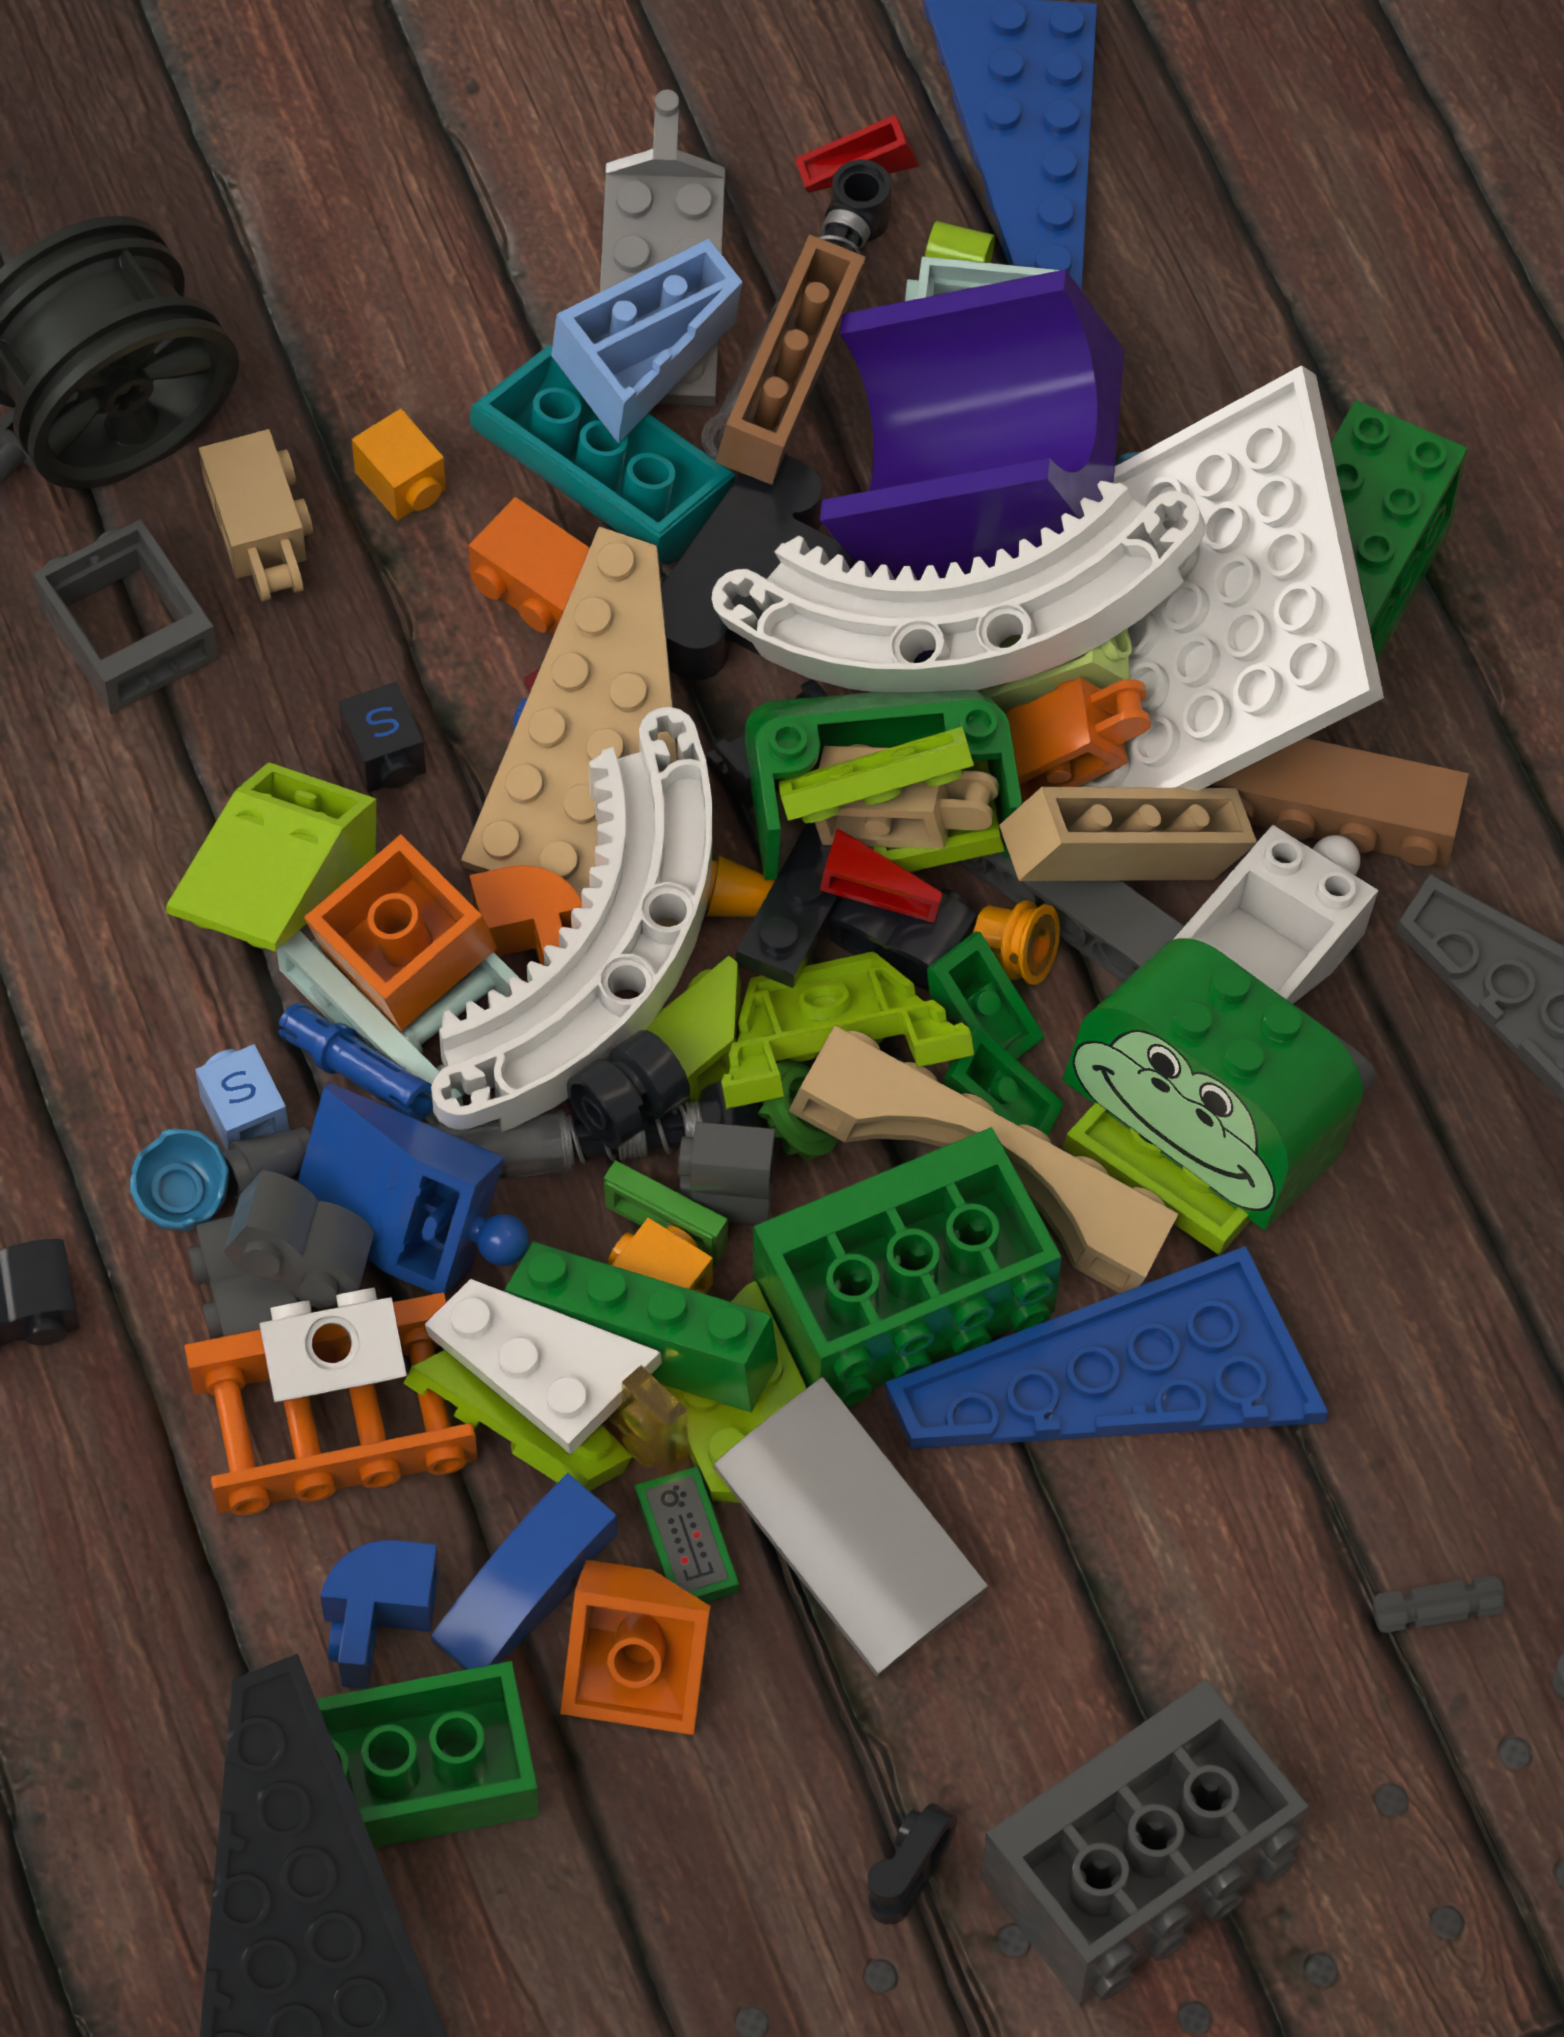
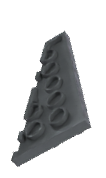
(1497, 969)

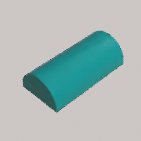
(643, 487)

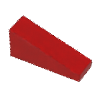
(880, 142)
(870, 878)

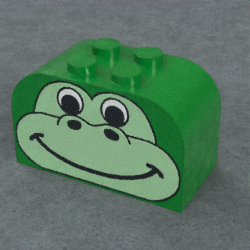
(1220, 1076)

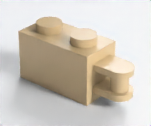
(257, 511)
(915, 817)

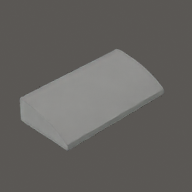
(850, 1527)

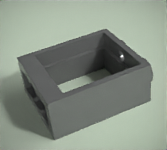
(150, 661)

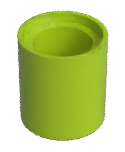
(959, 243)

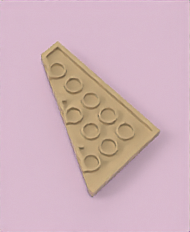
(589, 696)

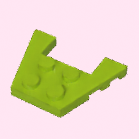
(848, 993)

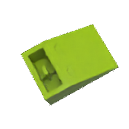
(276, 856)

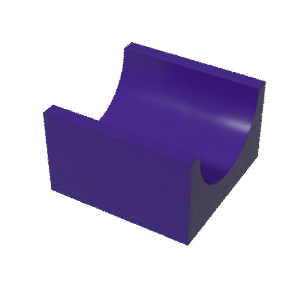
(984, 422)

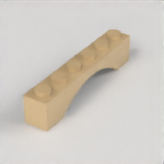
(868, 1095)

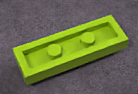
(876, 776)

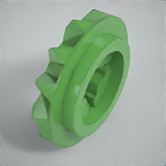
(796, 1134)

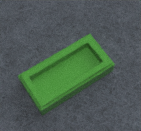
(643, 1198)

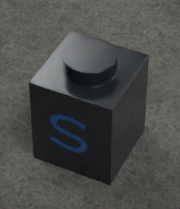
(382, 737)

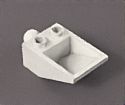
(1288, 911)

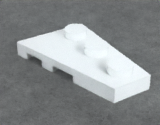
(539, 1360)

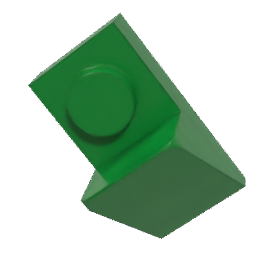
(979, 993)
(1003, 1084)

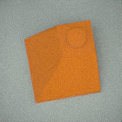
(634, 1649)

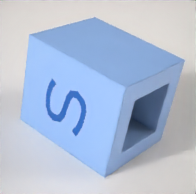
(241, 1095)

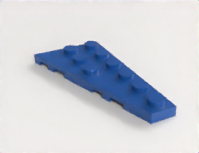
(1026, 112)
(1151, 1360)

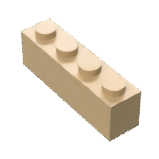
(1127, 834)

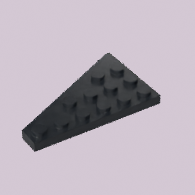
(299, 1899)

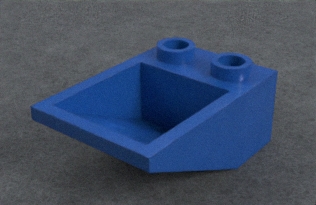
(408, 1187)

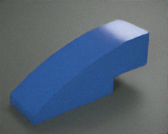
(526, 1576)

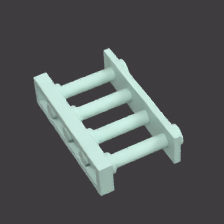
(344, 1002)

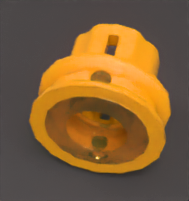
(1022, 938)

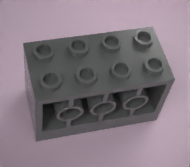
(1144, 1844)

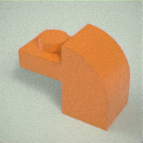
(523, 907)

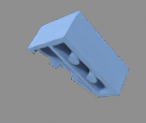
(646, 333)

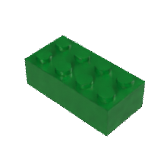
(435, 1753)

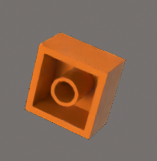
(401, 932)

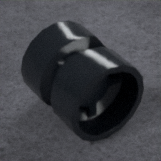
(636, 1084)

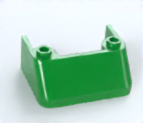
(790, 735)

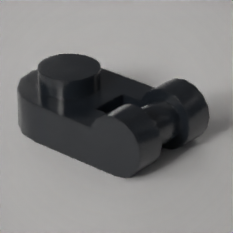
(899, 1881)

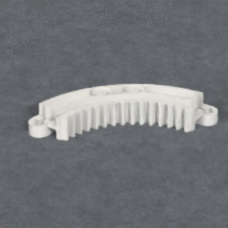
(1058, 596)
(647, 868)

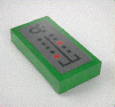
(687, 1535)

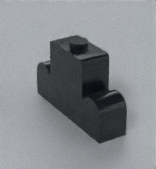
(738, 535)

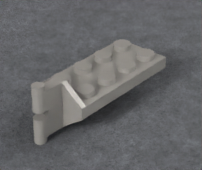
(657, 209)

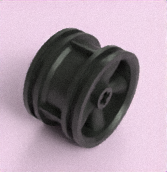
(107, 352)

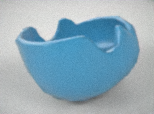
(180, 1180)

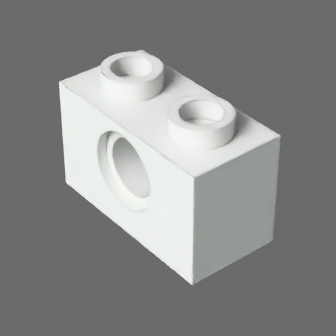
(373, 1352)

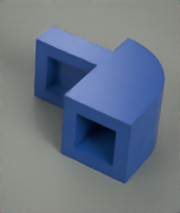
(373, 1588)

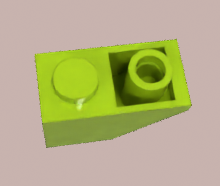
(703, 1025)

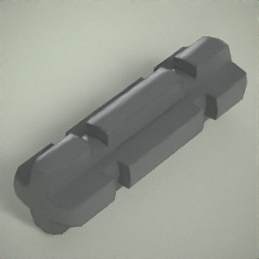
(1438, 1603)

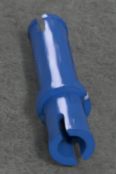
(341, 1051)

